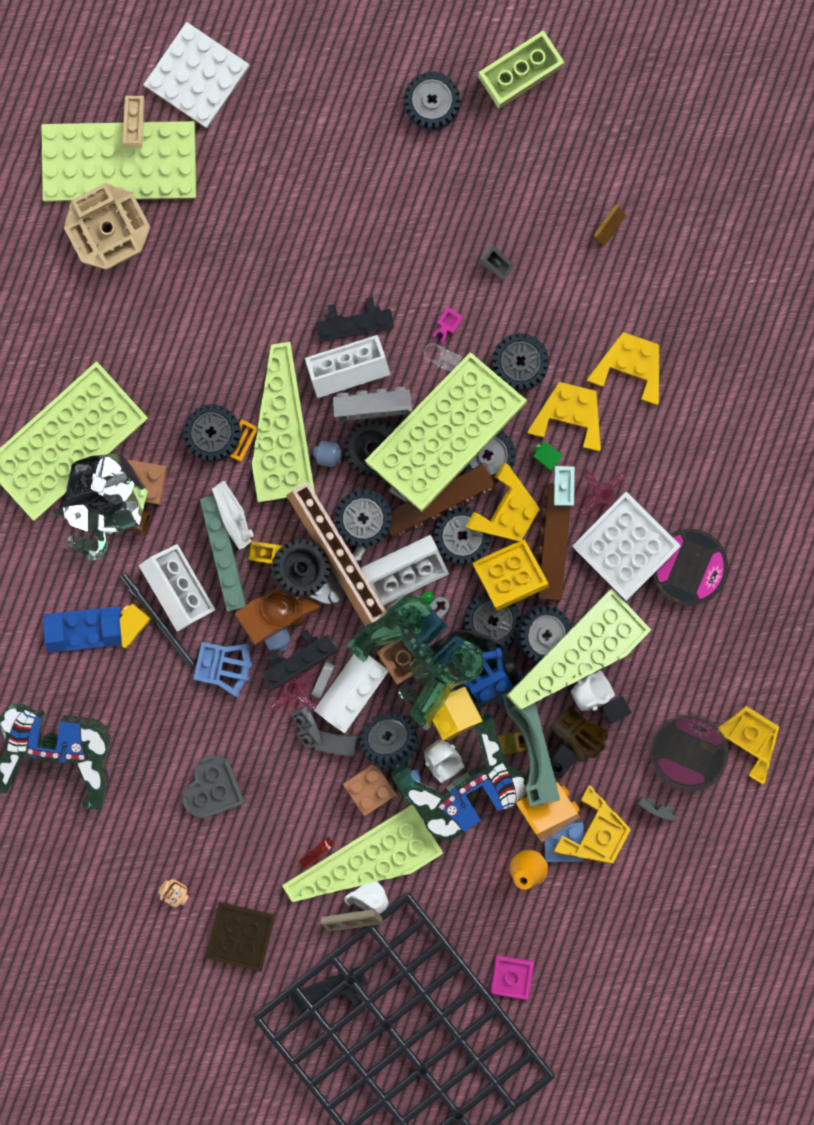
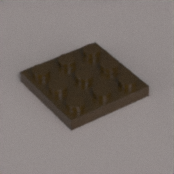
(240, 936)

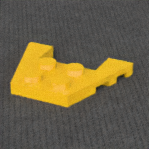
(634, 358)
(572, 406)
(514, 512)
(754, 735)
(603, 836)

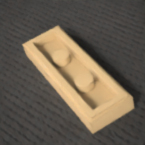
(133, 122)

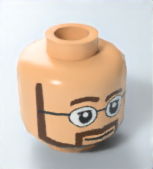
(173, 893)

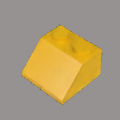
(456, 715)

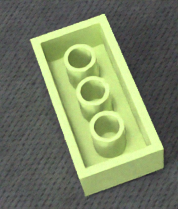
(521, 69)

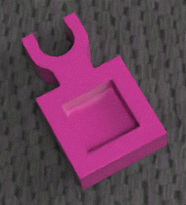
(449, 322)

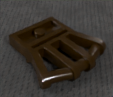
(580, 734)

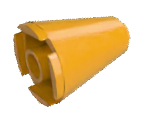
(528, 869)

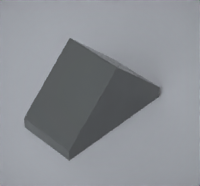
(496, 262)

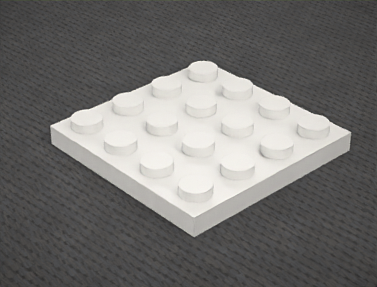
(196, 75)
(626, 546)

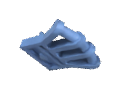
(211, 662)

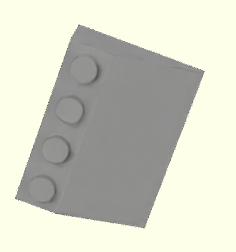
(372, 405)

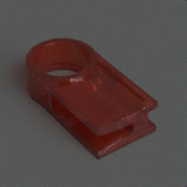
(316, 852)

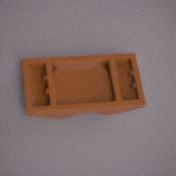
(273, 613)

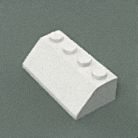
(347, 366)
(405, 570)
(176, 587)
(351, 691)

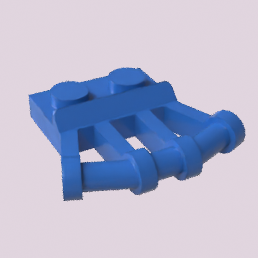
(492, 682)

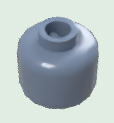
(327, 454)
(278, 641)

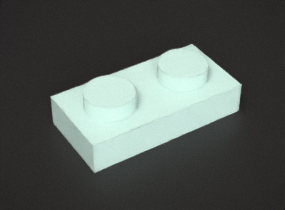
(564, 485)

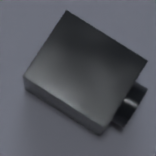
(615, 710)

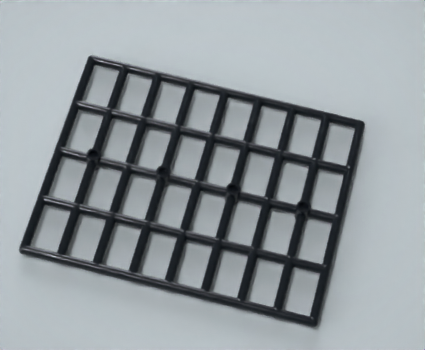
(403, 1046)

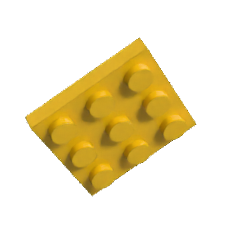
(510, 574)

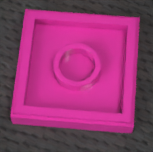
(512, 977)

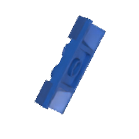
(82, 629)

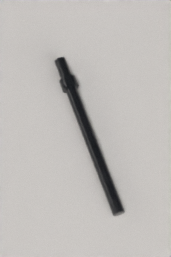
(135, 591)

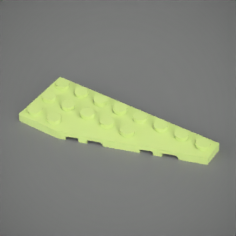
(281, 445)
(595, 641)
(382, 853)

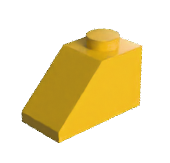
(262, 552)
(132, 623)

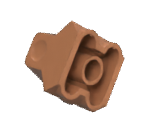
(397, 660)

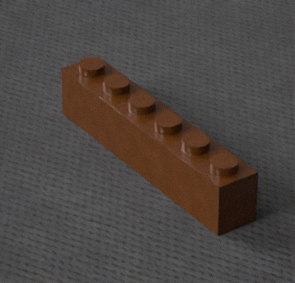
(461, 488)
(554, 545)

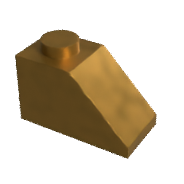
(512, 742)

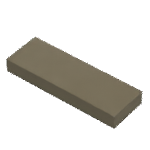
(351, 920)

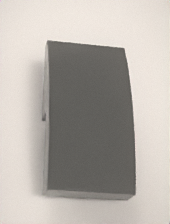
(308, 730)
(337, 743)
(661, 811)

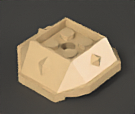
(101, 207)

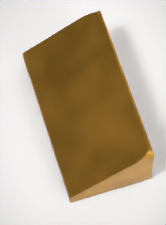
(609, 225)

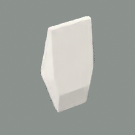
(232, 515)

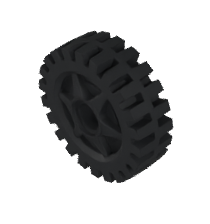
(358, 441)
(289, 578)

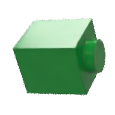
(546, 455)

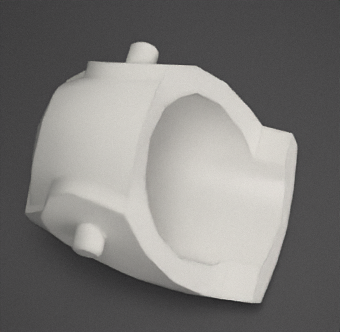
(592, 691)
(443, 760)
(369, 897)

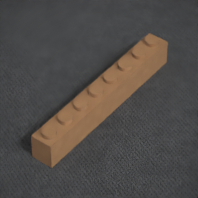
(340, 558)

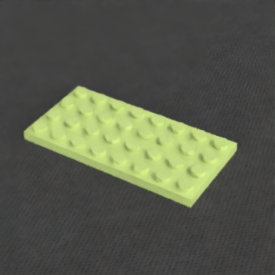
(92, 154)
(79, 423)
(446, 431)

